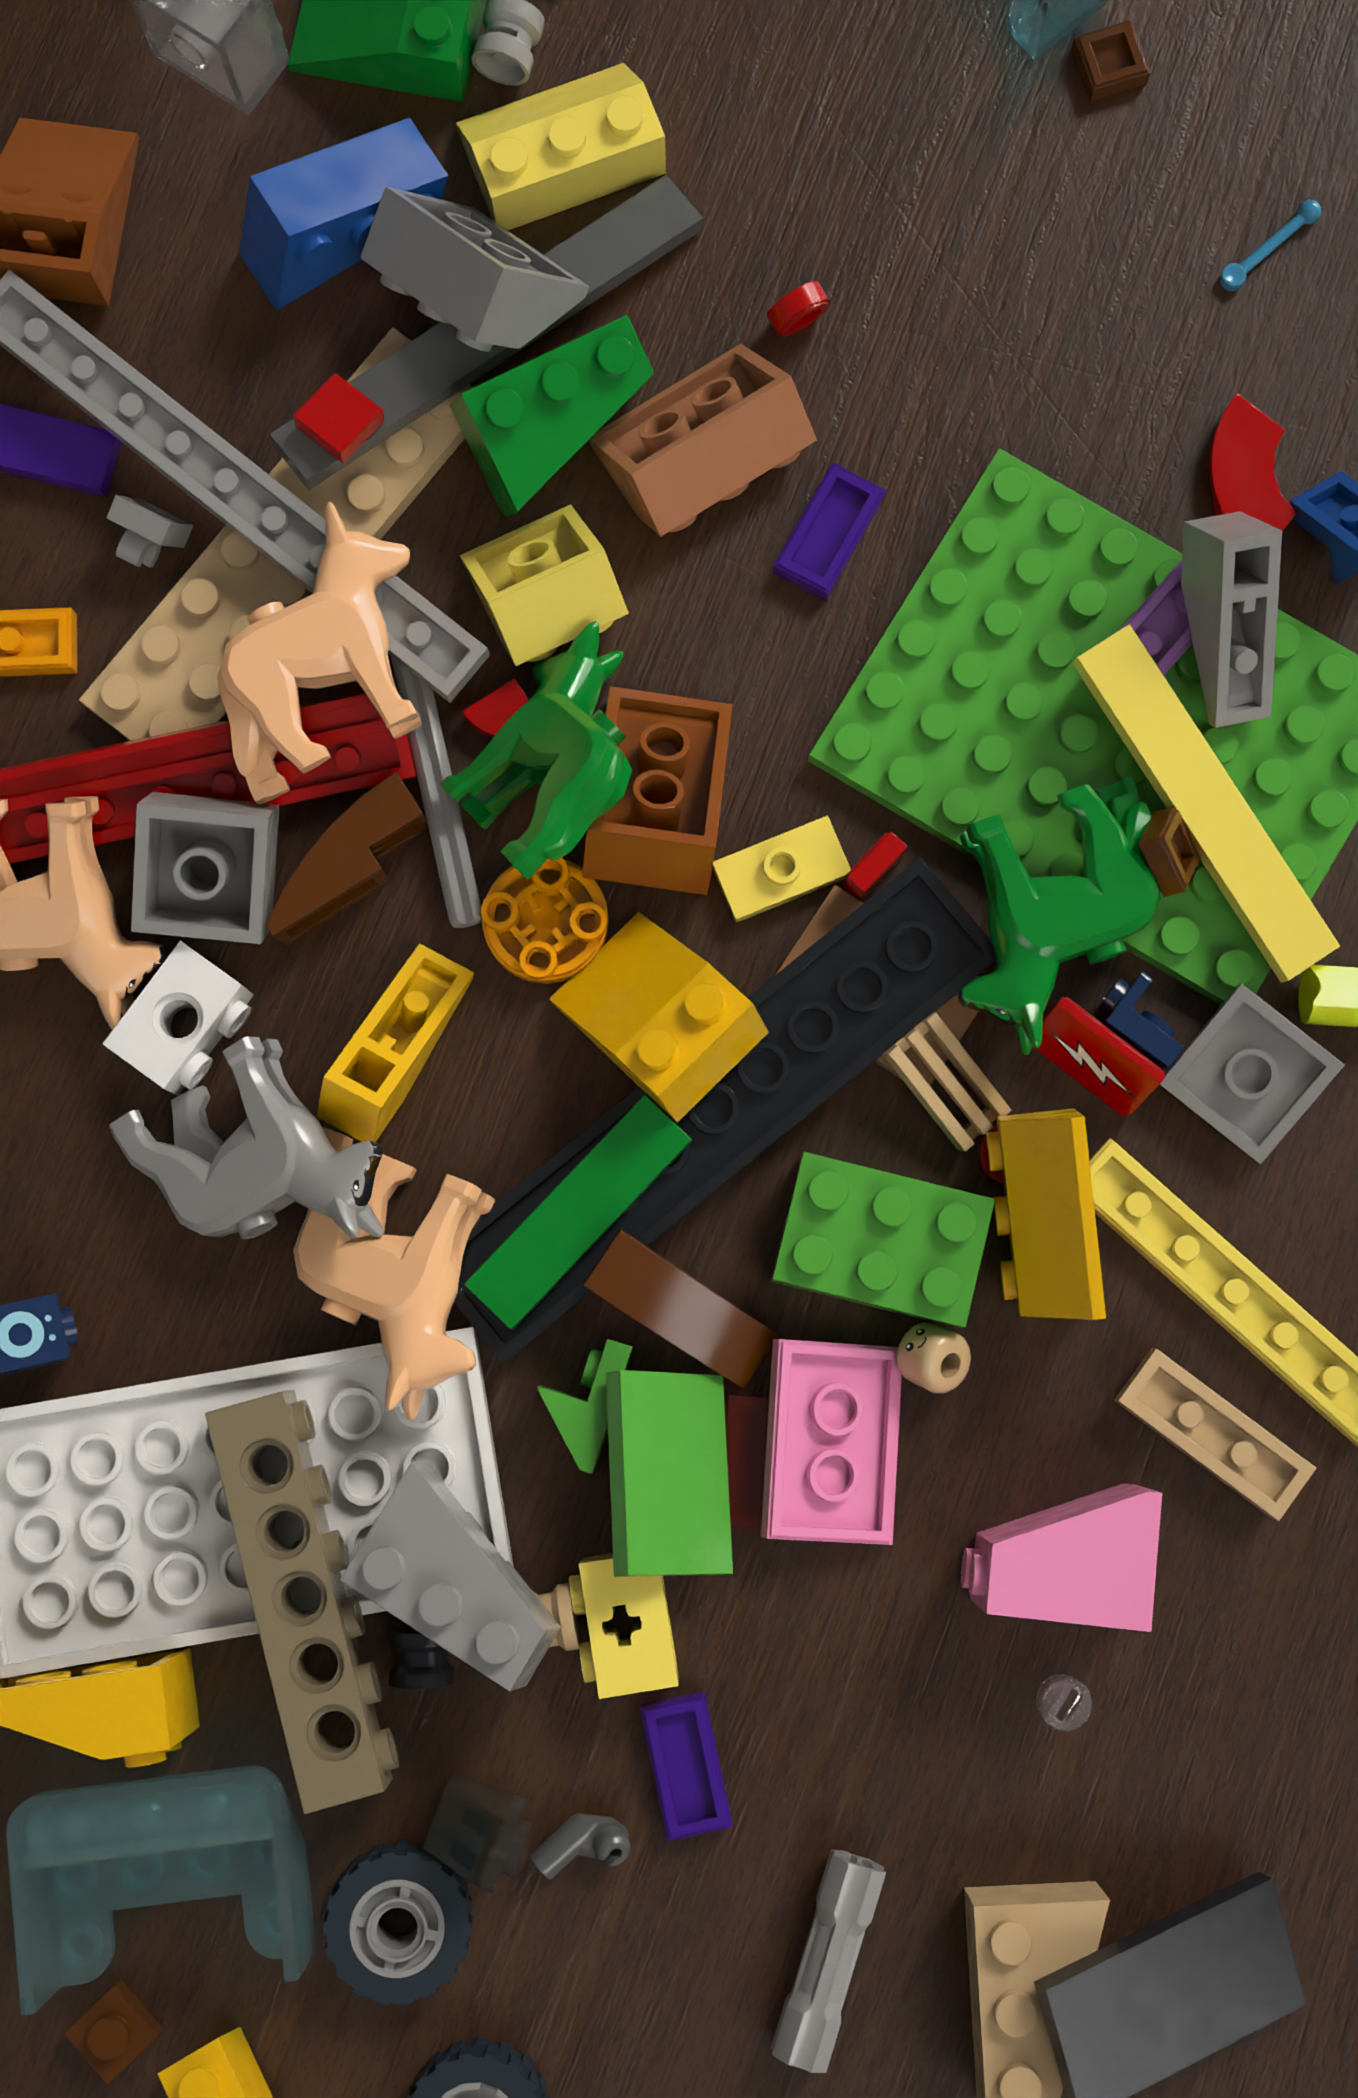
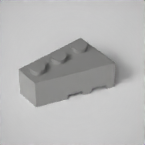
(450, 1582)

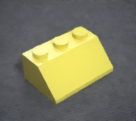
(564, 146)

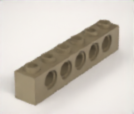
(323, 1769)

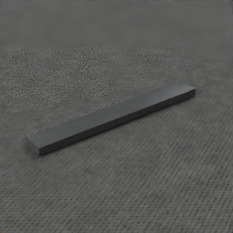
(441, 365)

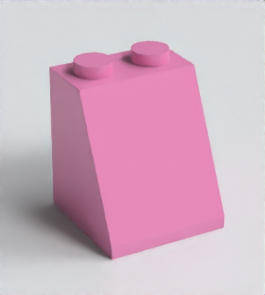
(1072, 1561)

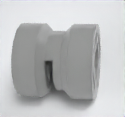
(505, 48)

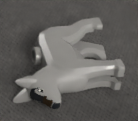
(262, 1166)

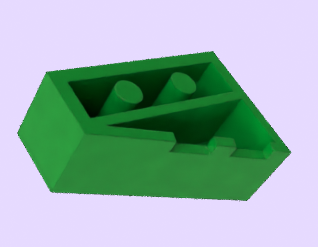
(548, 408)

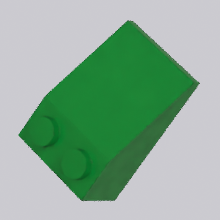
(390, 43)

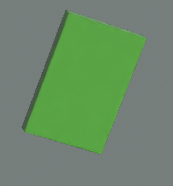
(668, 1474)

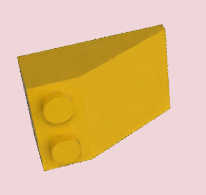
(661, 1015)
(108, 1707)

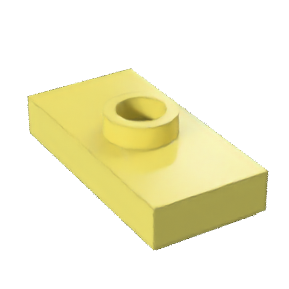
(781, 869)

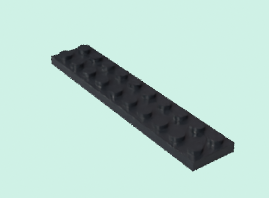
(825, 1026)

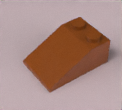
(671, 808)

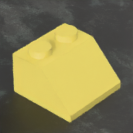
(545, 584)

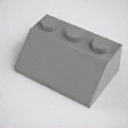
(467, 270)

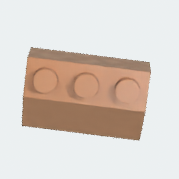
(704, 439)

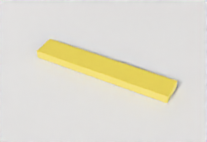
(1214, 811)
(1226, 1286)

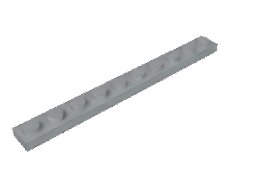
(219, 476)

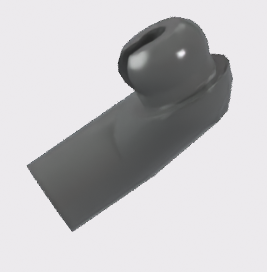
(582, 1836)

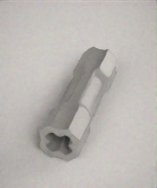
(815, 2003)

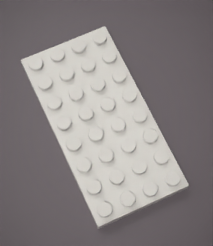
(123, 1520)

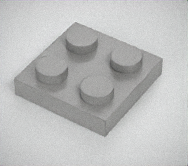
(1251, 1073)

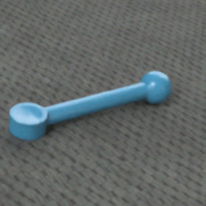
(1235, 274)

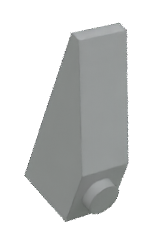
(1232, 612)

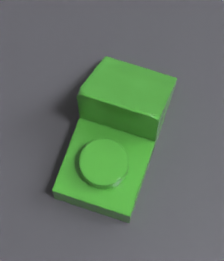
(585, 1421)

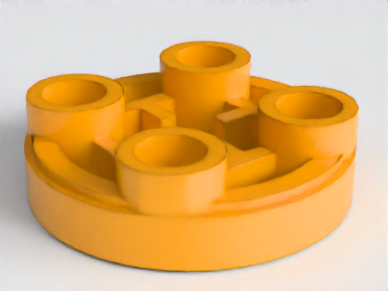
(545, 924)

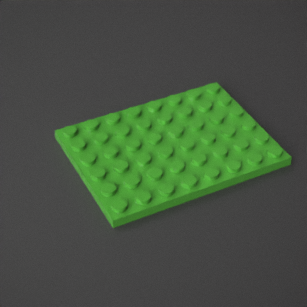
(986, 716)

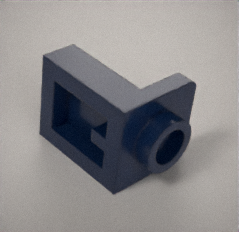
(1142, 1031)

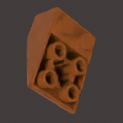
(65, 207)

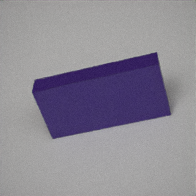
(57, 451)
(829, 531)
(686, 1765)

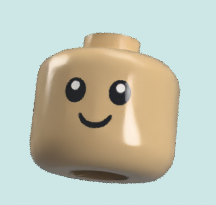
(933, 1357)

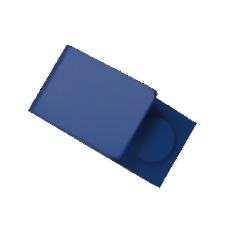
(1331, 516)

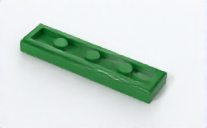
(578, 1212)

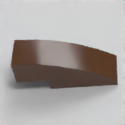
(345, 860)
(680, 1308)

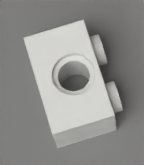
(145, 1032)

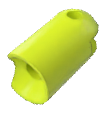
(1329, 996)

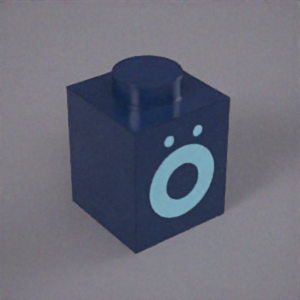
(35, 1334)

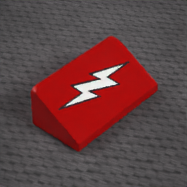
(1098, 1057)

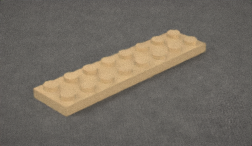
(172, 662)

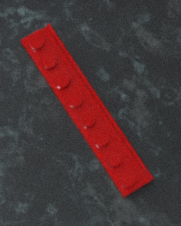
(195, 764)

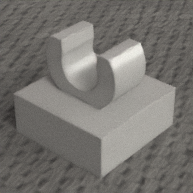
(146, 530)

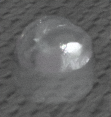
(1054, 1694)

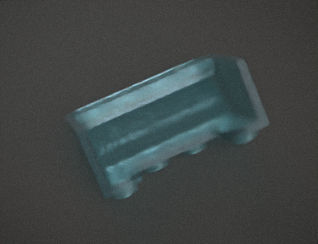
(149, 1845)

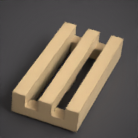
(979, 1120)

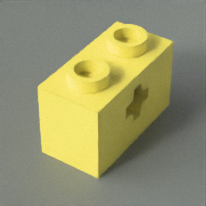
(631, 1663)

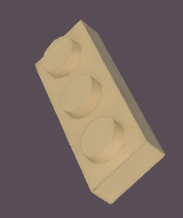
(1215, 1434)

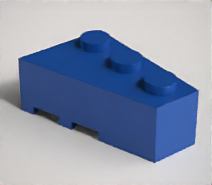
(317, 211)

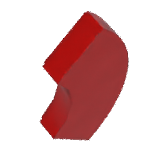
(1243, 465)

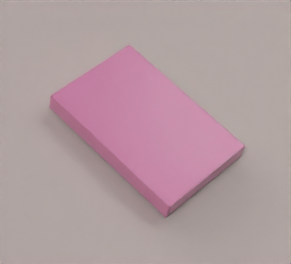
(831, 1442)

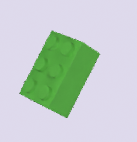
(883, 1240)

